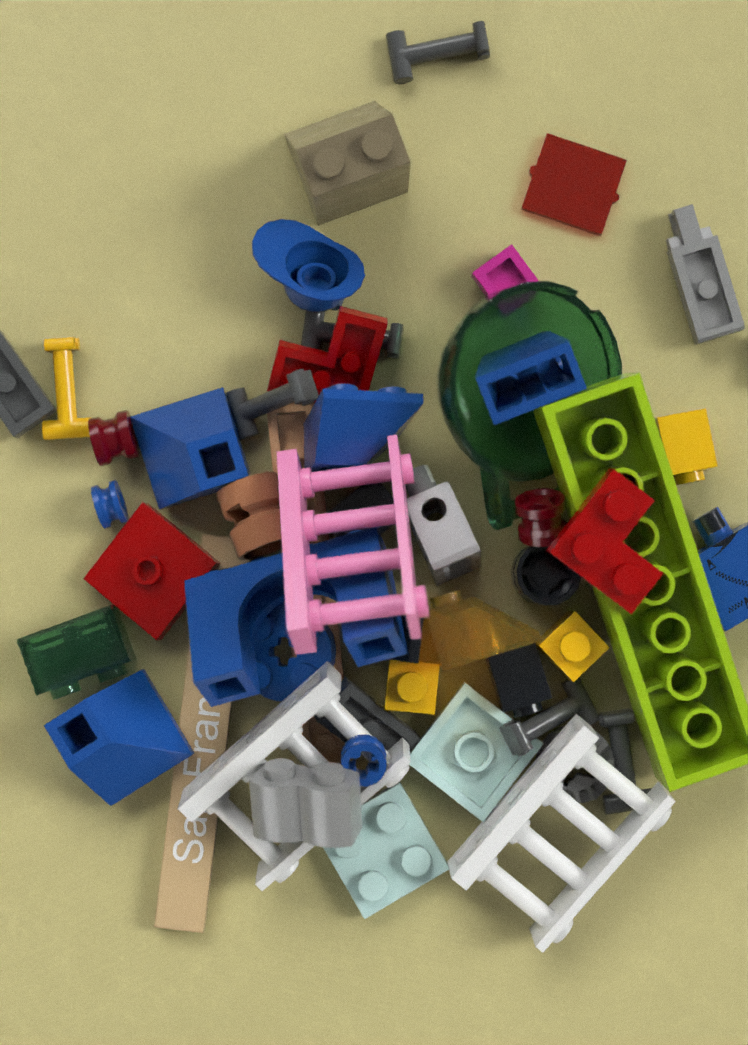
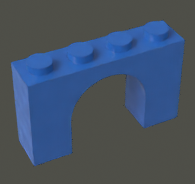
(232, 603)

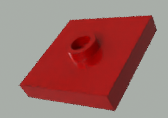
(147, 570)

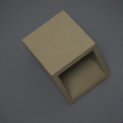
(350, 161)

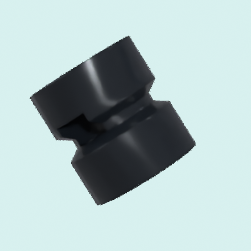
(543, 577)

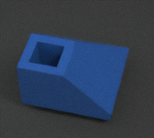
(353, 425)
(190, 448)
(120, 738)

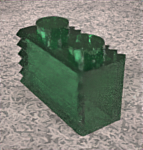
(77, 650)

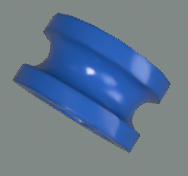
(109, 504)
(352, 749)

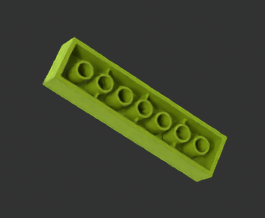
(674, 641)

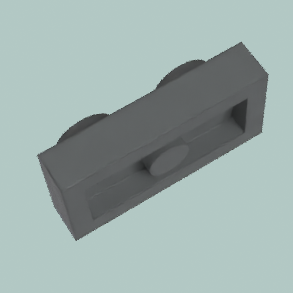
(21, 397)
(372, 717)

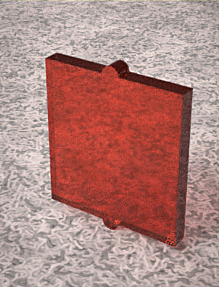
(573, 184)

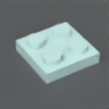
(468, 753)
(389, 854)

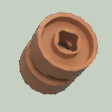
(255, 512)

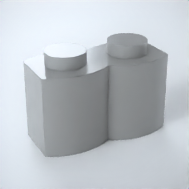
(306, 803)

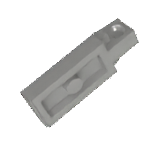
(702, 278)

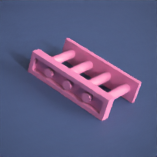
(305, 570)

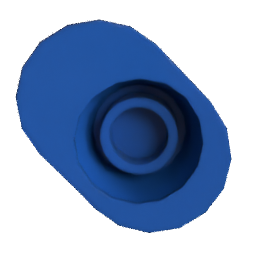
(308, 264)

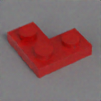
(349, 357)
(595, 537)

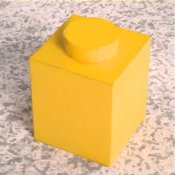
(687, 445)
(571, 645)
(412, 686)

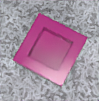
(503, 271)

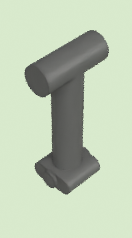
(405, 55)
(317, 330)
(299, 389)
(577, 702)
(621, 749)

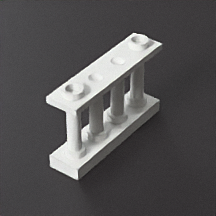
(283, 730)
(543, 786)

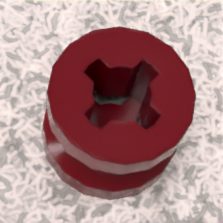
(113, 438)
(540, 516)

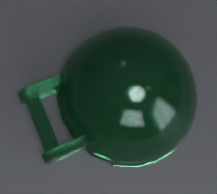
(514, 447)

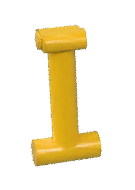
(67, 424)

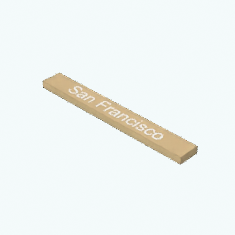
(191, 845)

